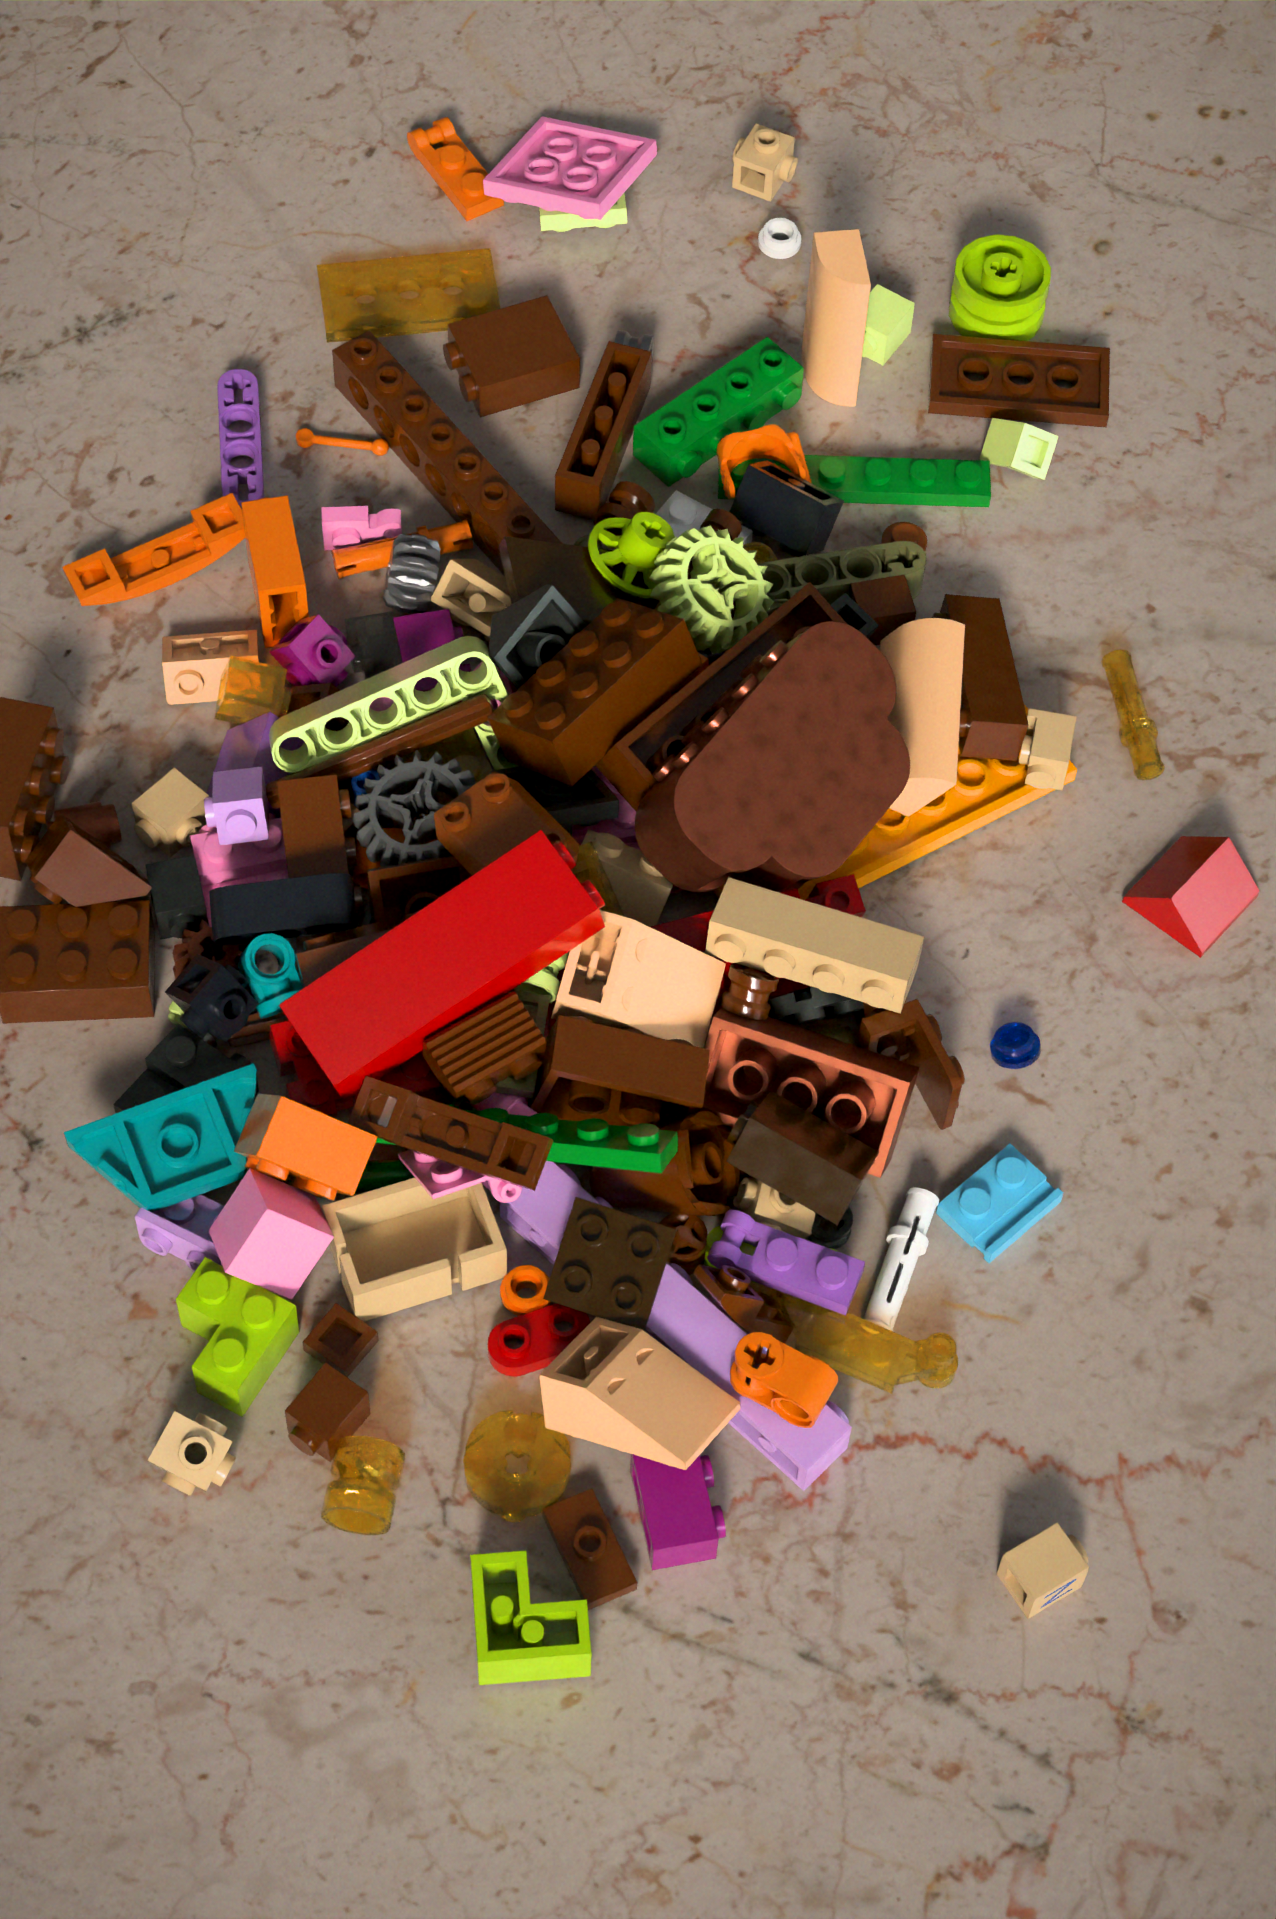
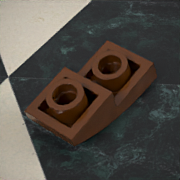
(746, 1306)

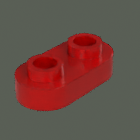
(539, 1338)

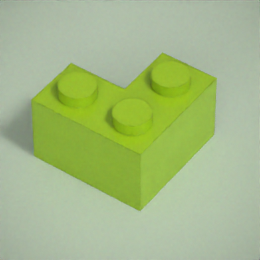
(245, 1333)
(521, 1638)

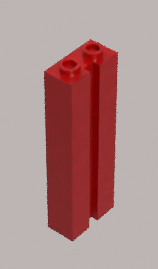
(445, 963)

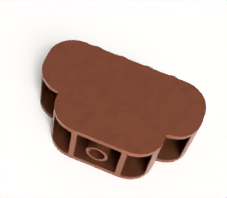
(781, 770)

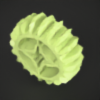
(719, 576)

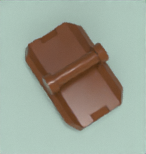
(493, 820)

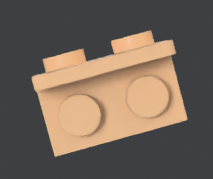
(197, 661)

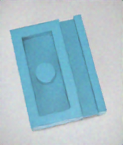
(999, 1203)

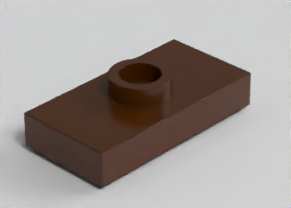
(589, 1549)

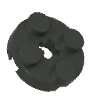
(811, 1006)

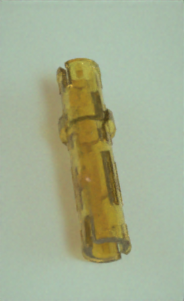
(1136, 729)

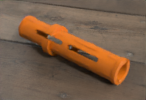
(377, 553)

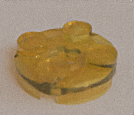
(516, 1494)

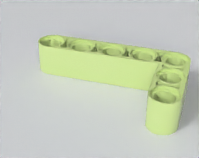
(408, 706)

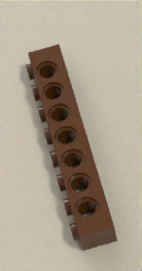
(433, 447)

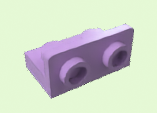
(181, 1230)

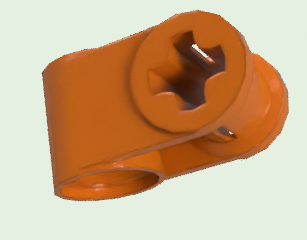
(786, 1380)

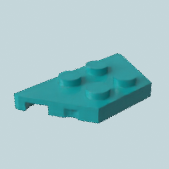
(174, 1142)

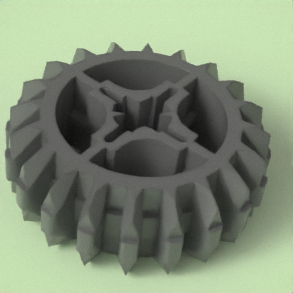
(388, 803)

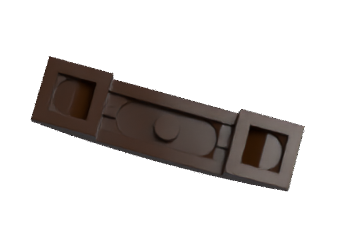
(450, 1134)

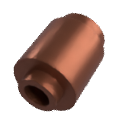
(94, 818)

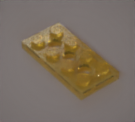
(390, 277)

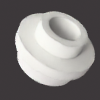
(779, 238)

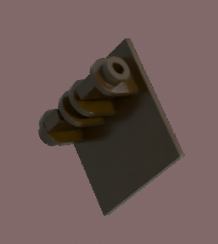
(610, 1263)

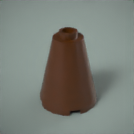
(691, 1184)

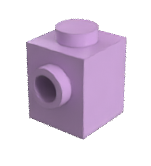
(238, 806)

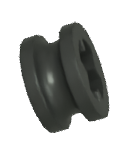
(832, 1238)

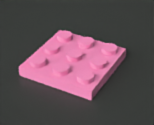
(570, 168)

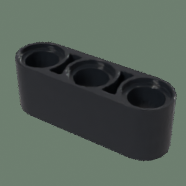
(283, 908)

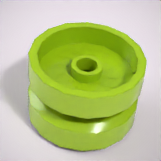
(999, 289)

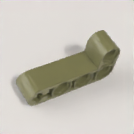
(835, 570)

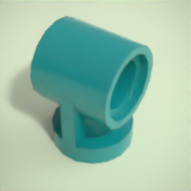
(275, 988)

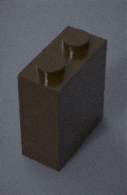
(800, 1155)

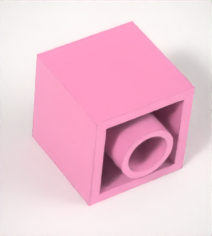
(270, 1234)

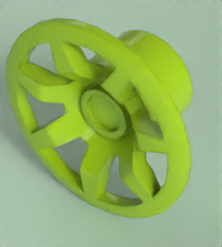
(636, 547)

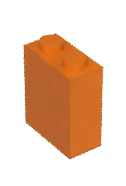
(274, 566)

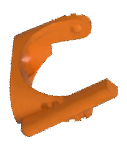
(764, 442)

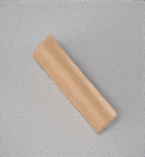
(835, 316)
(927, 705)

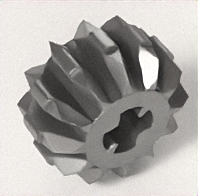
(411, 573)

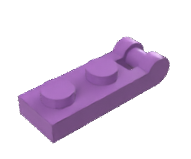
(788, 1262)

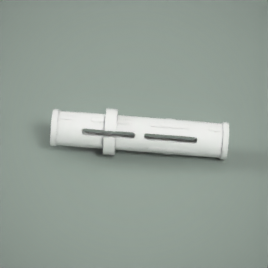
(917, 1213)

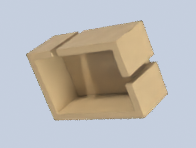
(409, 1249)

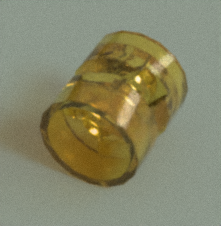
(361, 1494)

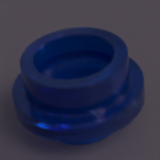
(1015, 1046)

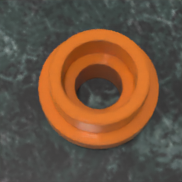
(524, 1277)

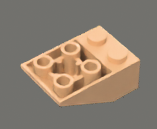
(641, 982)
(633, 1396)

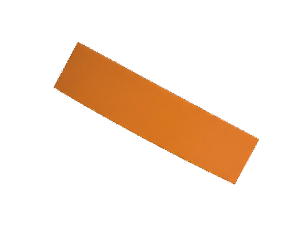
(162, 561)

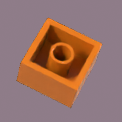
(306, 1144)

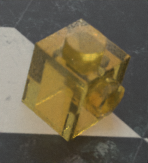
(251, 690)

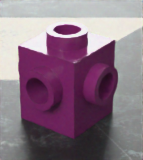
(313, 653)

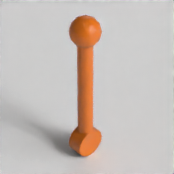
(306, 438)

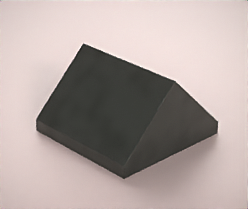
(532, 633)

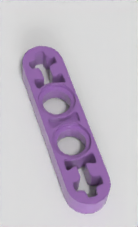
(240, 443)

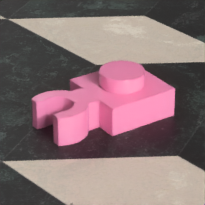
(354, 526)

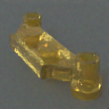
(868, 1349)

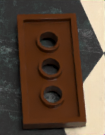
(1037, 362)

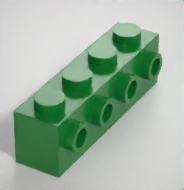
(729, 401)

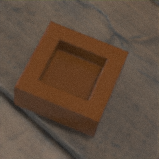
(340, 1340)

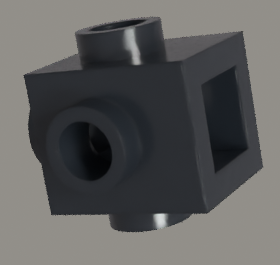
(212, 998)

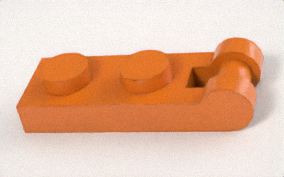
(453, 168)

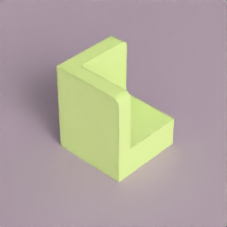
(1019, 447)

